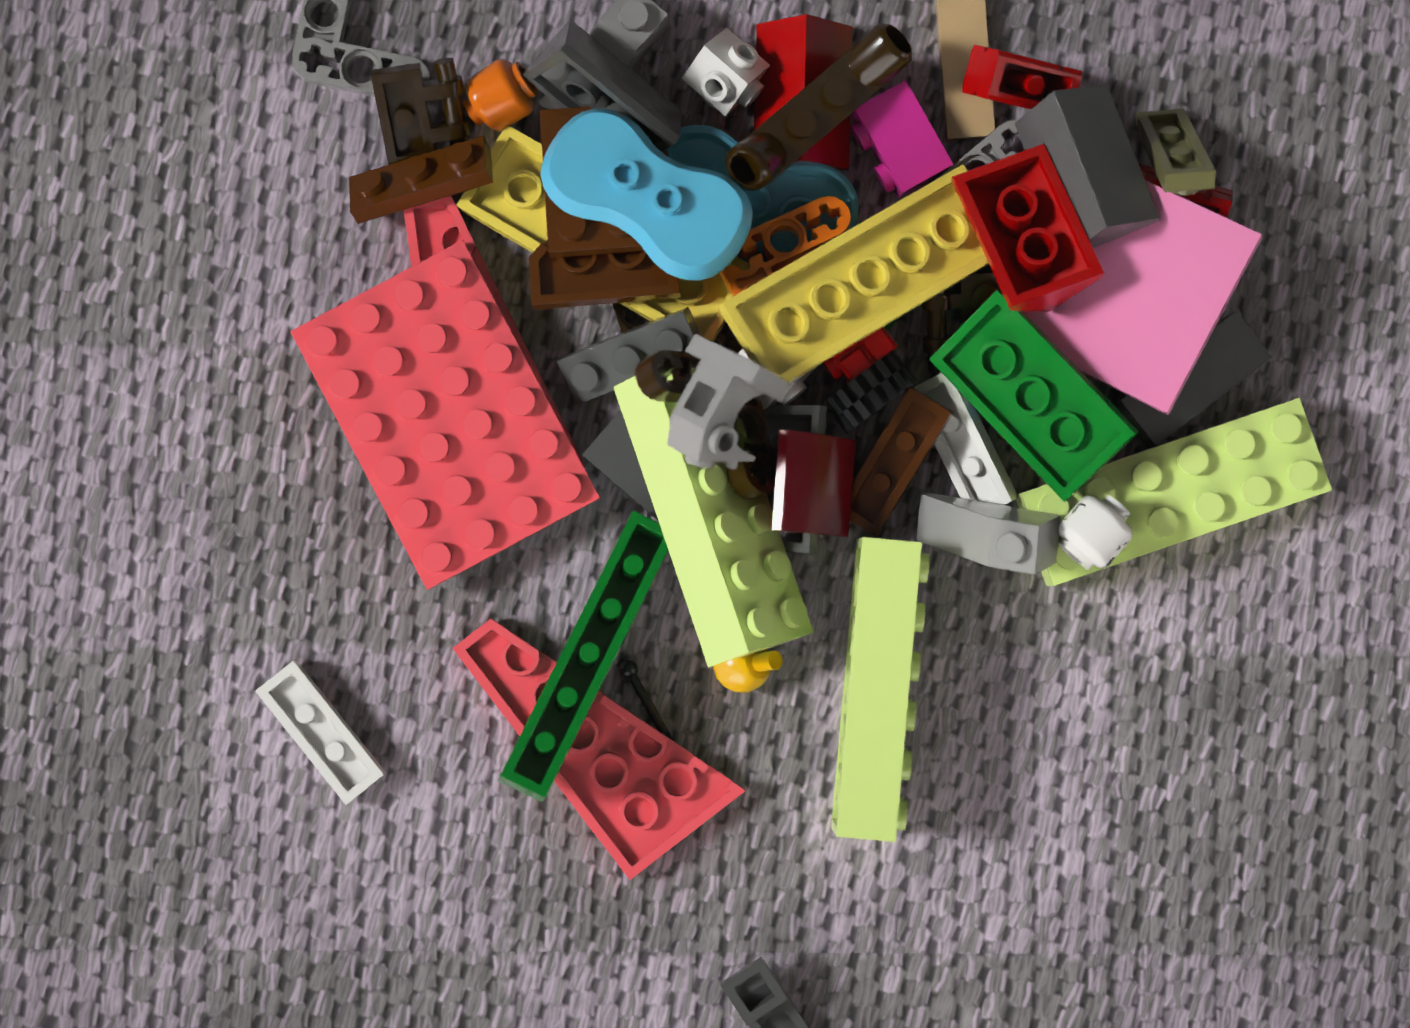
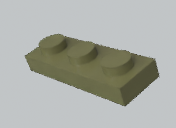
(1175, 151)

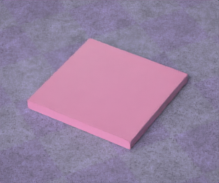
(1155, 302)

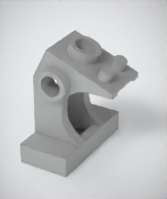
(704, 426)

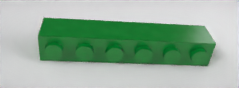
(586, 658)

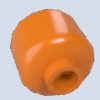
(499, 95)

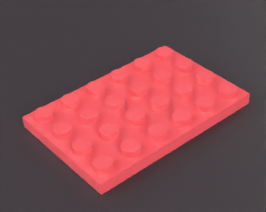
(445, 415)

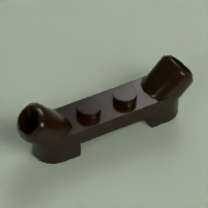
(818, 108)

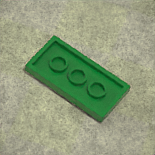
(1033, 395)

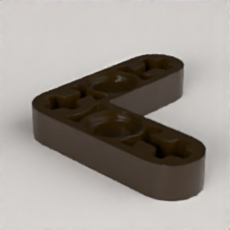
(654, 385)

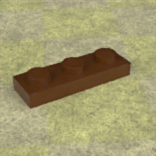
(420, 179)
(896, 459)

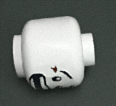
(1095, 531)

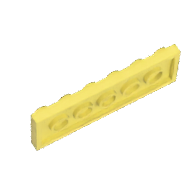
(518, 211)
(857, 281)

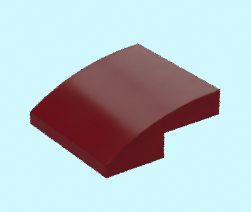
(813, 483)

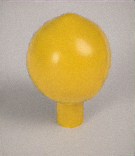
(749, 671)

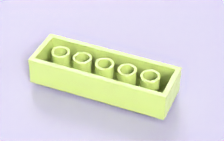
(1198, 483)
(719, 544)
(877, 687)

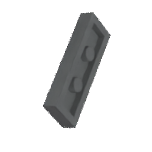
(614, 360)

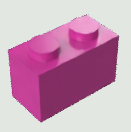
(900, 141)

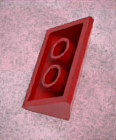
(797, 54)
(1028, 230)

